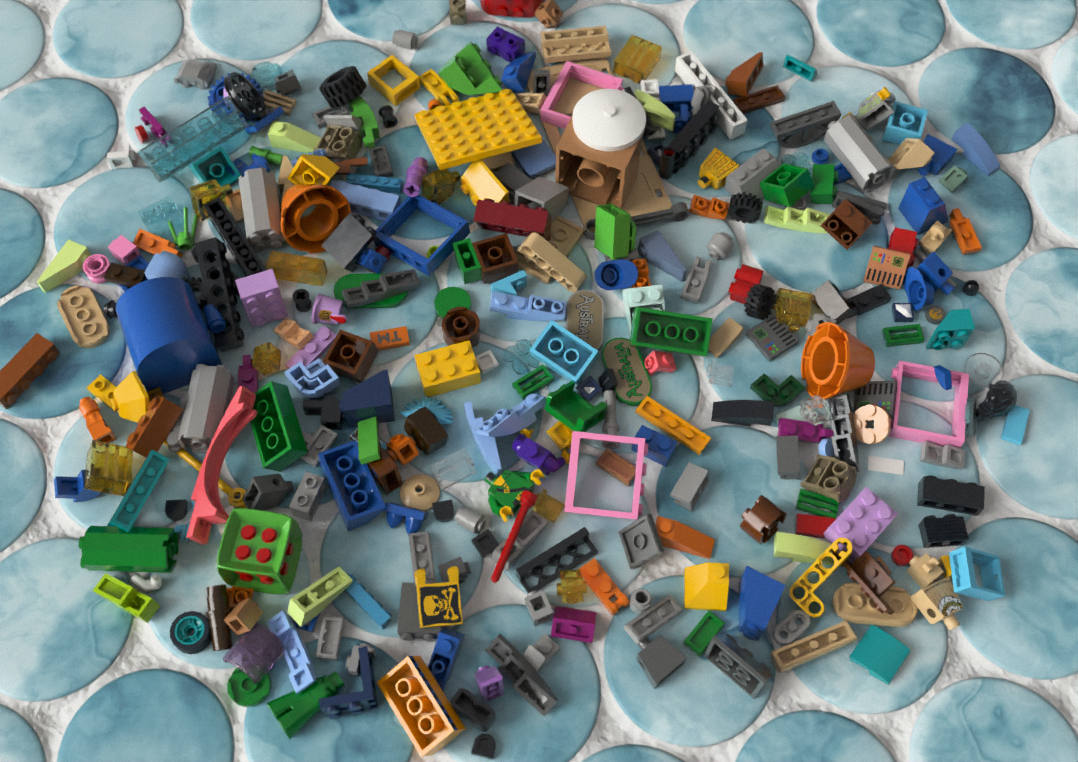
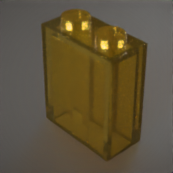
(637, 59)
(108, 468)

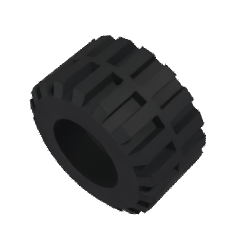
(342, 87)

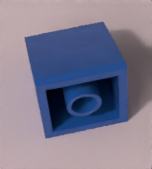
(922, 206)
(757, 602)

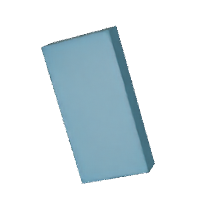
(1015, 425)

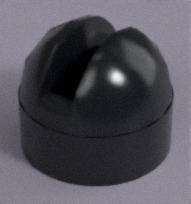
(971, 287)

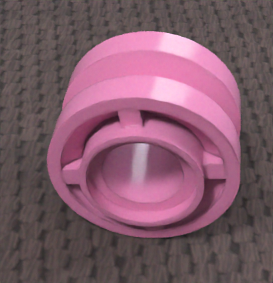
(96, 268)

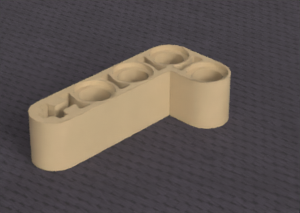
(551, 261)

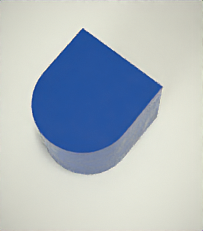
(165, 332)

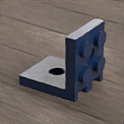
(355, 702)

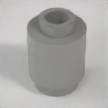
(405, 39)
(470, 519)
(643, 596)

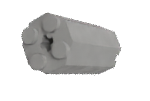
(858, 153)
(261, 209)
(205, 406)

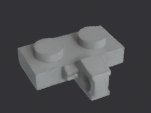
(317, 443)

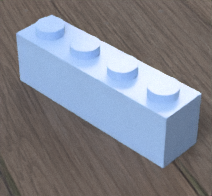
(368, 201)

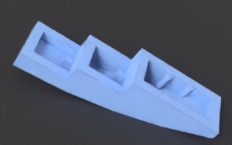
(485, 444)

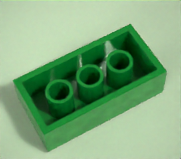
(670, 332)
(277, 427)

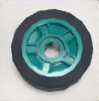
(185, 624)

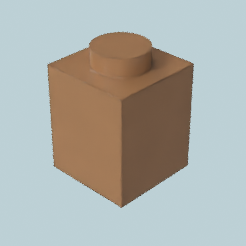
(243, 616)

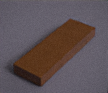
(759, 99)

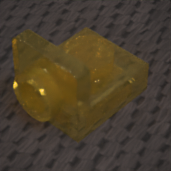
(548, 506)

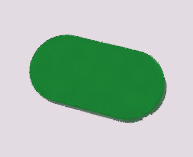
(354, 280)

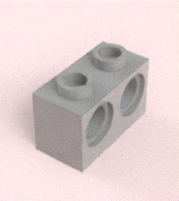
(308, 496)

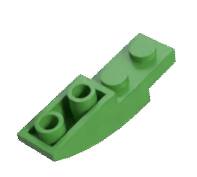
(369, 124)

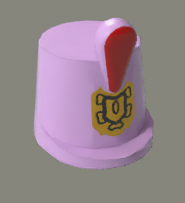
(328, 310)

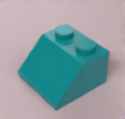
(213, 167)

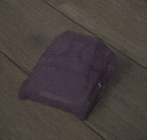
(255, 652)

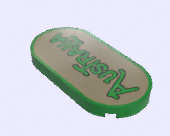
(629, 371)

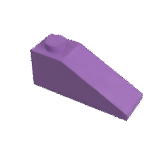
(489, 682)

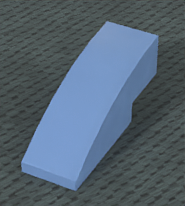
(976, 149)

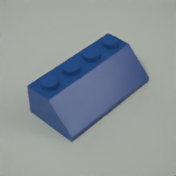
(351, 485)

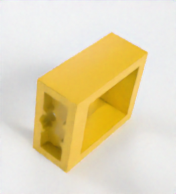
(401, 91)

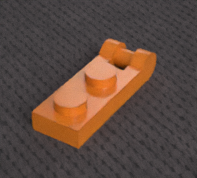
(603, 586)

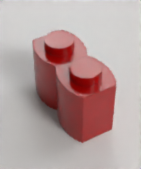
(745, 279)

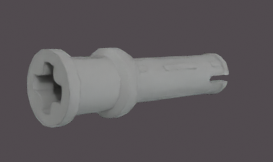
(610, 424)

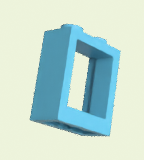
(964, 576)

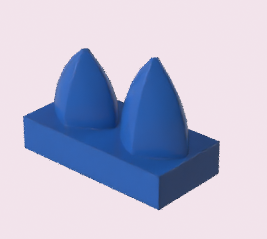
(413, 520)

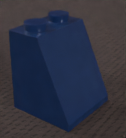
(368, 400)

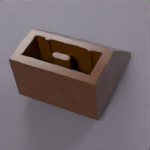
(846, 224)

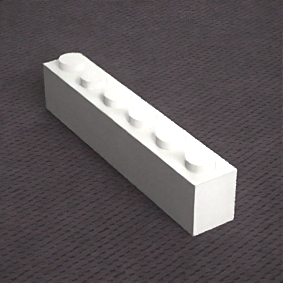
(693, 72)

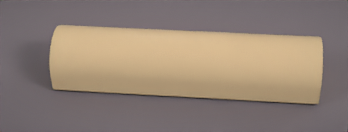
(812, 646)

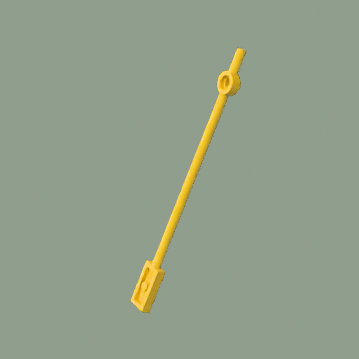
(103, 391)

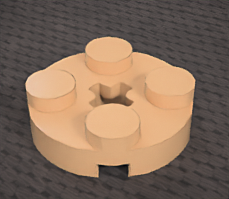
(881, 424)

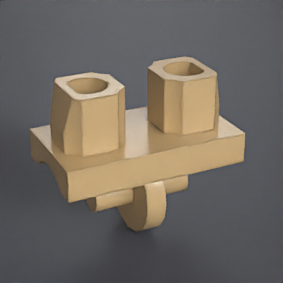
(934, 238)

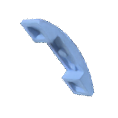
(295, 651)

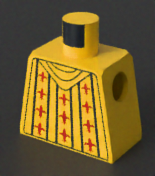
(716, 169)

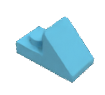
(510, 284)

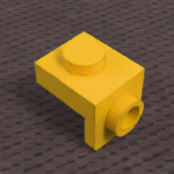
(560, 435)

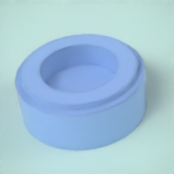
(826, 448)

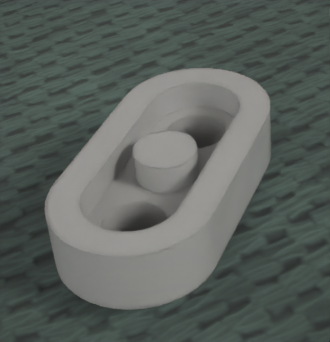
(790, 628)

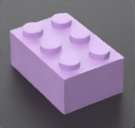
(261, 298)
(861, 523)

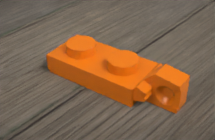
(964, 233)
(153, 243)

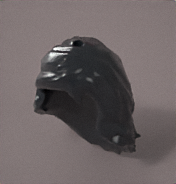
(998, 401)

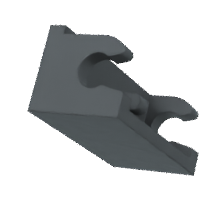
(788, 457)

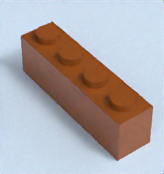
(25, 368)

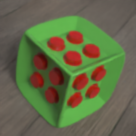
(260, 551)

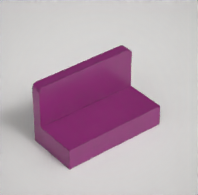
(573, 624)

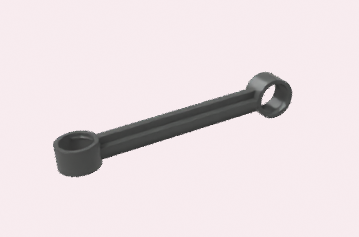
(677, 212)

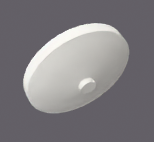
(609, 120)

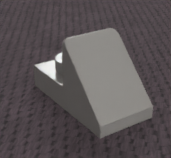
(541, 652)

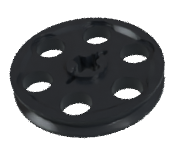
(245, 96)

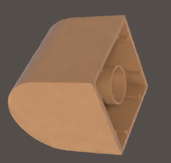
(593, 173)

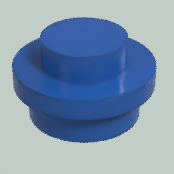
(820, 156)

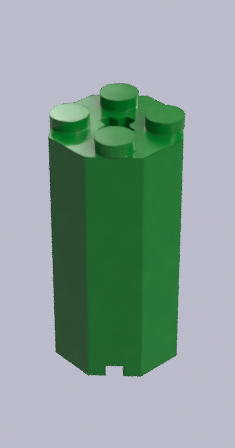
(132, 551)

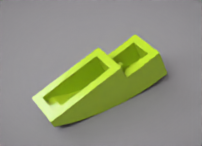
(126, 597)

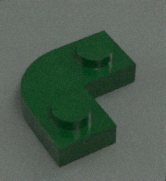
(781, 394)

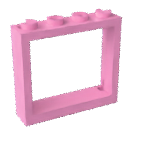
(580, 73)
(923, 372)
(638, 486)

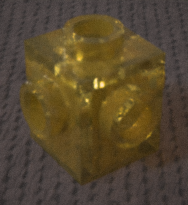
(266, 358)
(571, 586)

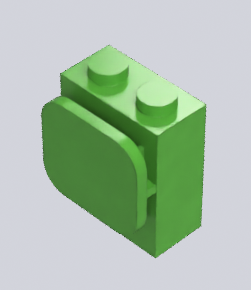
(614, 231)

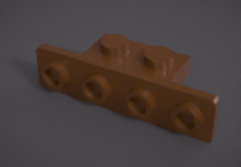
(871, 577)

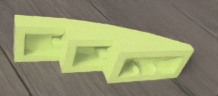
(796, 219)

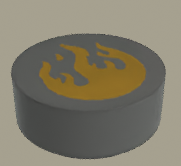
(935, 314)

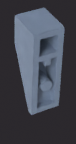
(661, 255)

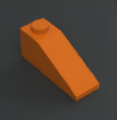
(683, 538)

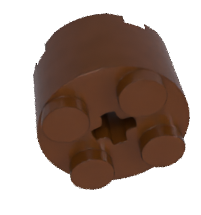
(461, 326)
(762, 520)

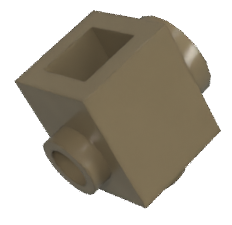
(457, 11)

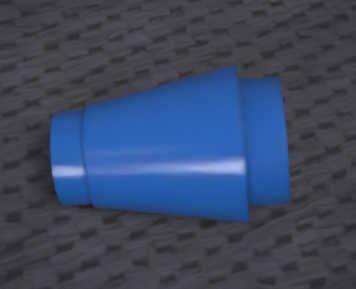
(214, 319)

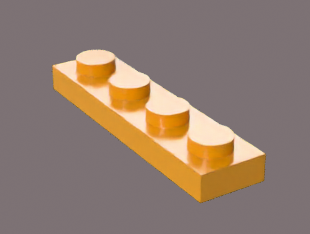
(673, 425)

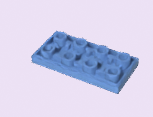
(535, 159)

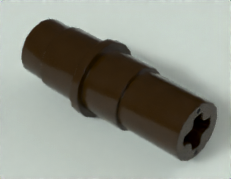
(218, 610)

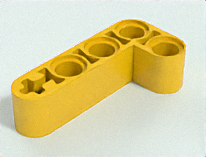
(824, 574)

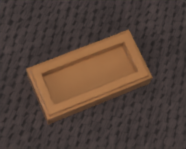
(616, 467)

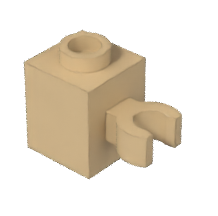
(924, 570)

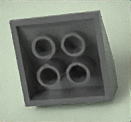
(738, 664)

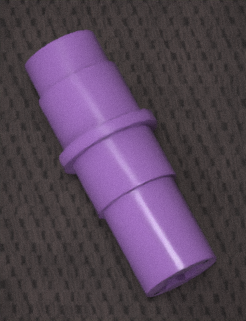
(414, 176)

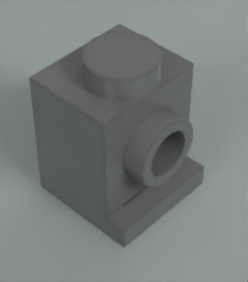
(287, 83)
(463, 568)

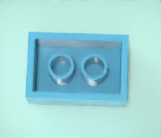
(564, 353)

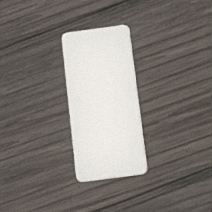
(886, 465)

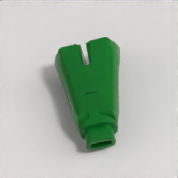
(296, 709)

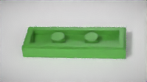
(368, 440)

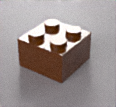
(496, 258)
(351, 356)

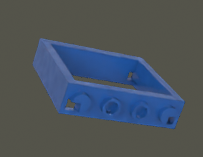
(409, 256)

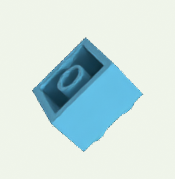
(904, 123)

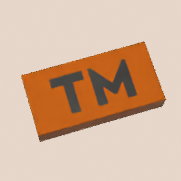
(390, 338)

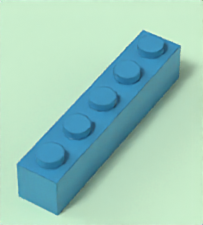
(383, 184)
(368, 604)

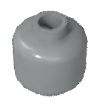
(720, 245)

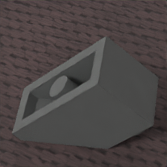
(541, 81)

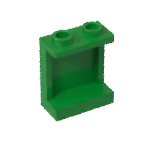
(573, 409)

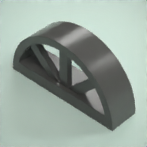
(805, 126)

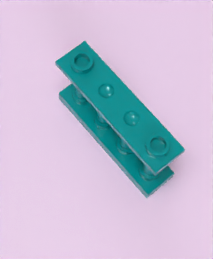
(139, 491)

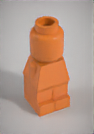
(94, 422)

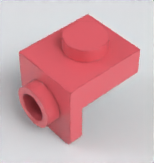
(659, 361)

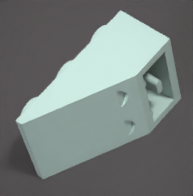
(645, 297)

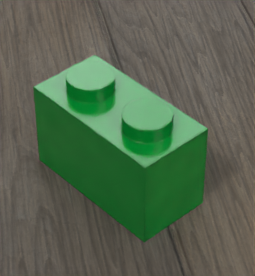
(823, 179)
(467, 261)

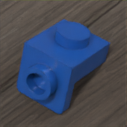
(684, 118)
(371, 260)

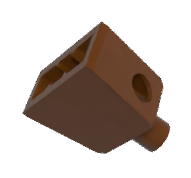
(385, 472)

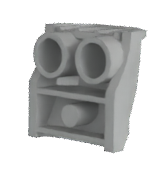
(196, 73)

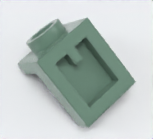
(954, 178)

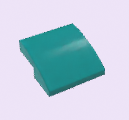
(880, 654)

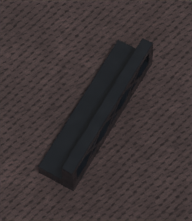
(553, 554)

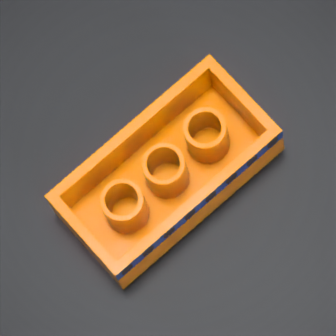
(420, 705)

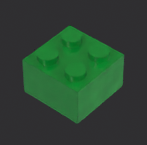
(786, 184)

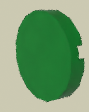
(451, 298)
(245, 692)

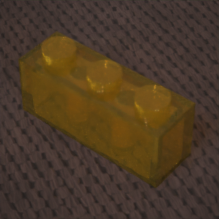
(297, 268)

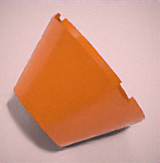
(312, 230)
(835, 362)

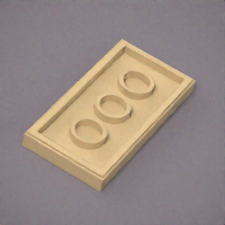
(564, 238)

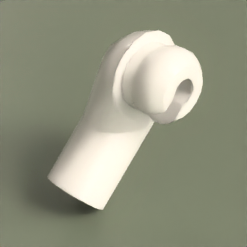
(147, 585)

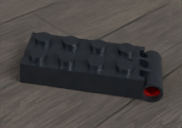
(689, 140)

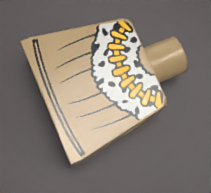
(939, 603)

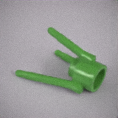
(184, 240)

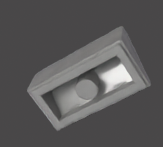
(344, 120)

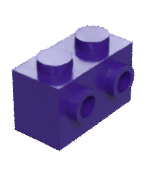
(505, 44)

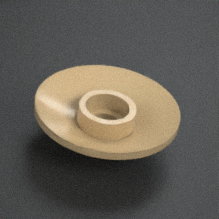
(421, 500)

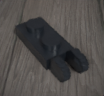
(869, 300)

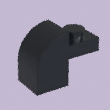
(327, 409)

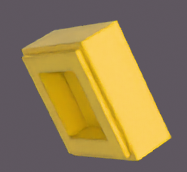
(945, 566)

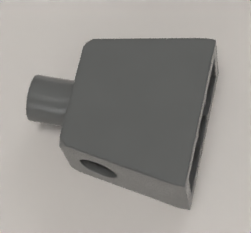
(266, 492)
(659, 659)

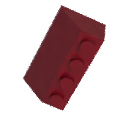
(512, 219)

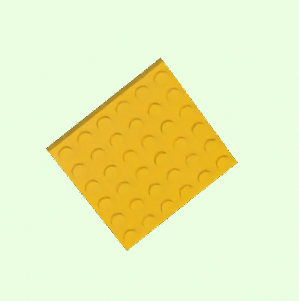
(476, 128)

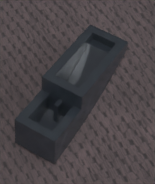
(743, 412)

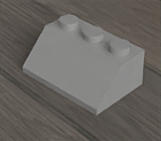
(750, 174)

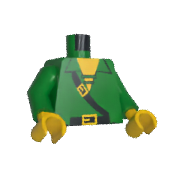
(507, 490)

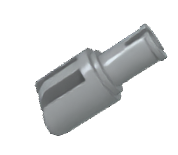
(700, 97)

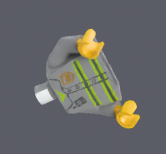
(875, 108)

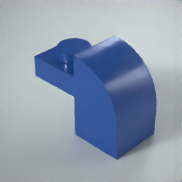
(73, 488)

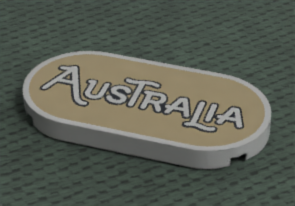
(586, 317)

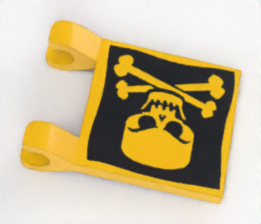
(439, 602)

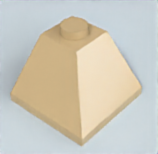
(911, 154)

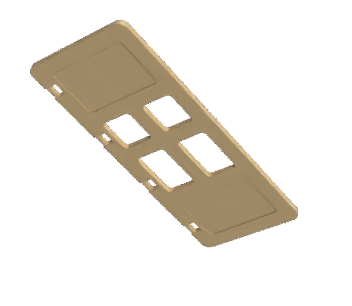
(642, 196)

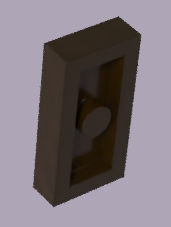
(124, 275)

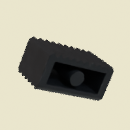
(943, 531)

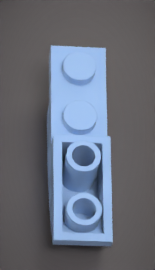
(531, 309)
(511, 421)

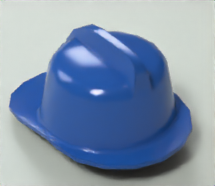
(616, 274)
(917, 290)

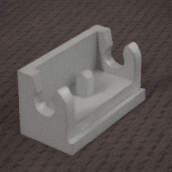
(690, 486)

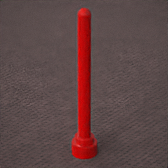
(527, 500)

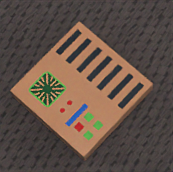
(886, 267)

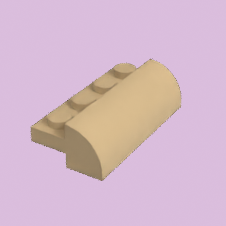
(575, 44)

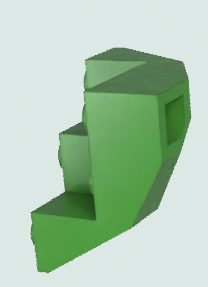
(470, 72)

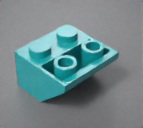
(952, 331)

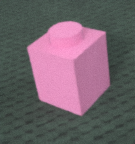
(123, 250)

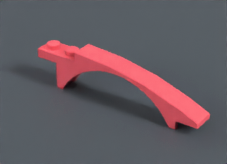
(208, 506)

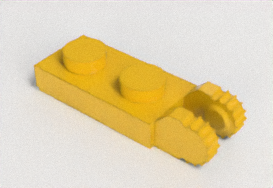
(438, 87)

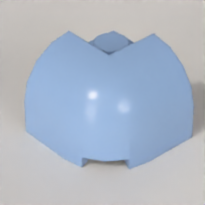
(167, 265)
(313, 379)

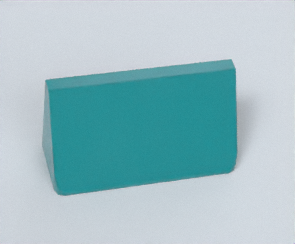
(800, 68)

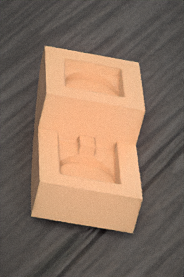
(293, 334)

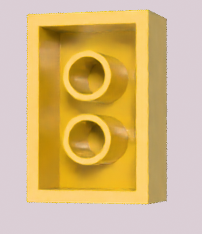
(447, 368)

